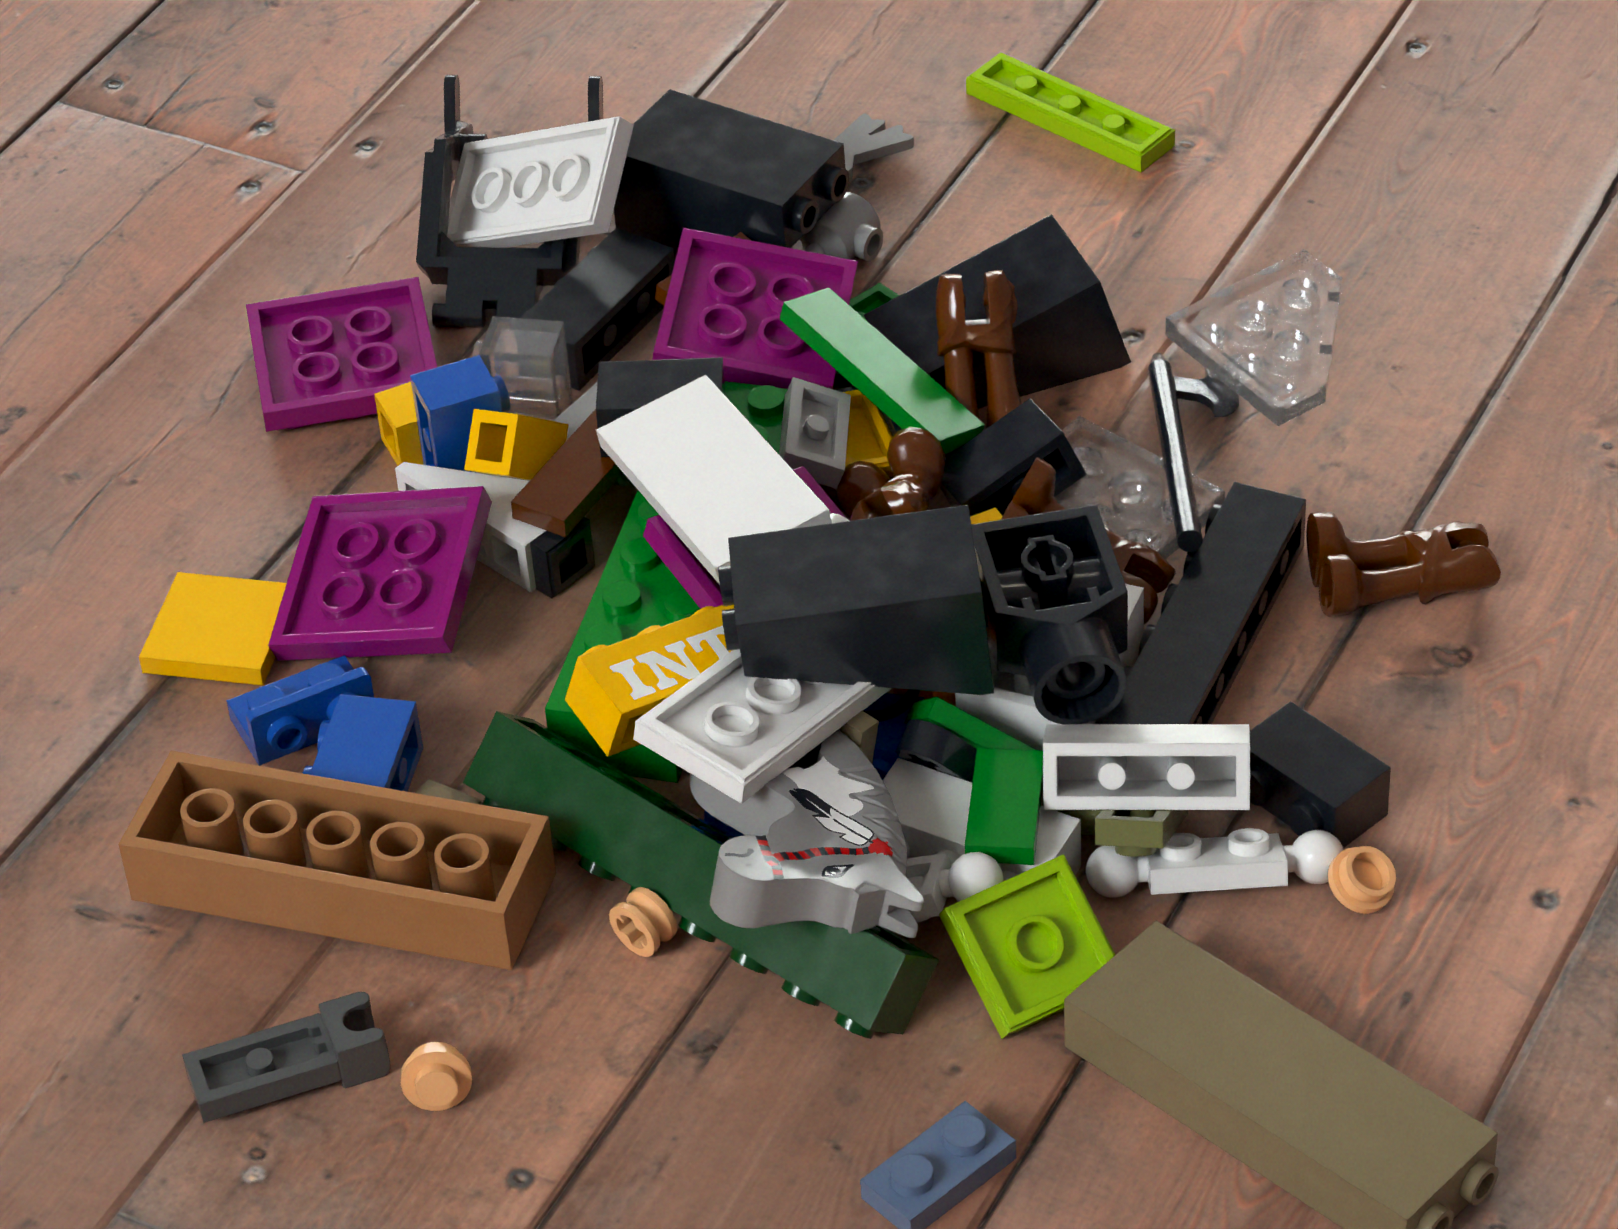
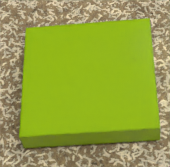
(1028, 943)

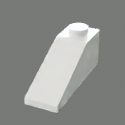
(505, 539)

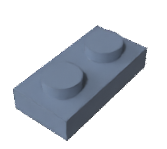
(938, 1168)

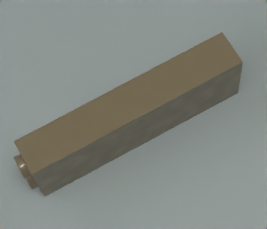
(1278, 1088)

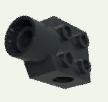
(1056, 609)

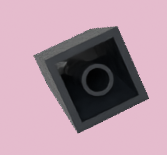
(725, 175)
(1060, 323)
(861, 603)

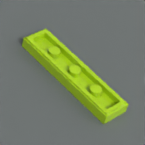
(1071, 112)

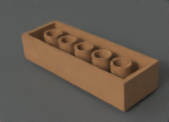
(339, 859)

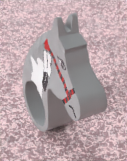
(814, 847)

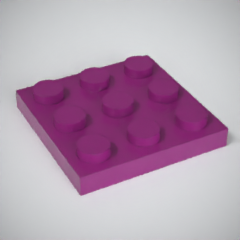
(730, 302)
(337, 348)
(381, 574)

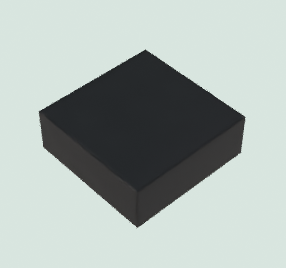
(561, 559)

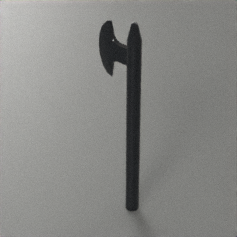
(1165, 392)

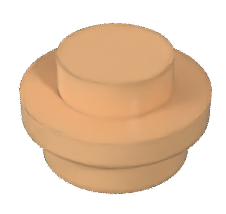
(1362, 879)
(436, 1077)

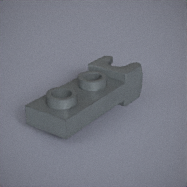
(290, 1059)

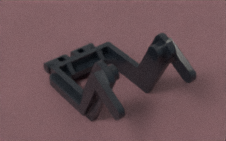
(482, 275)

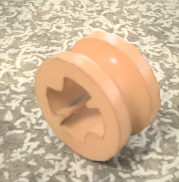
(643, 922)

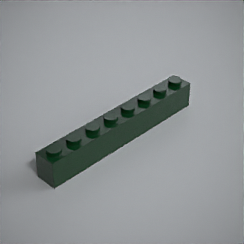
(662, 847)

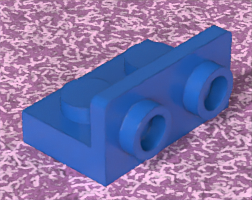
(290, 711)

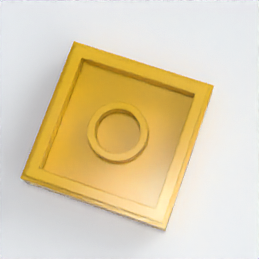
(214, 629)

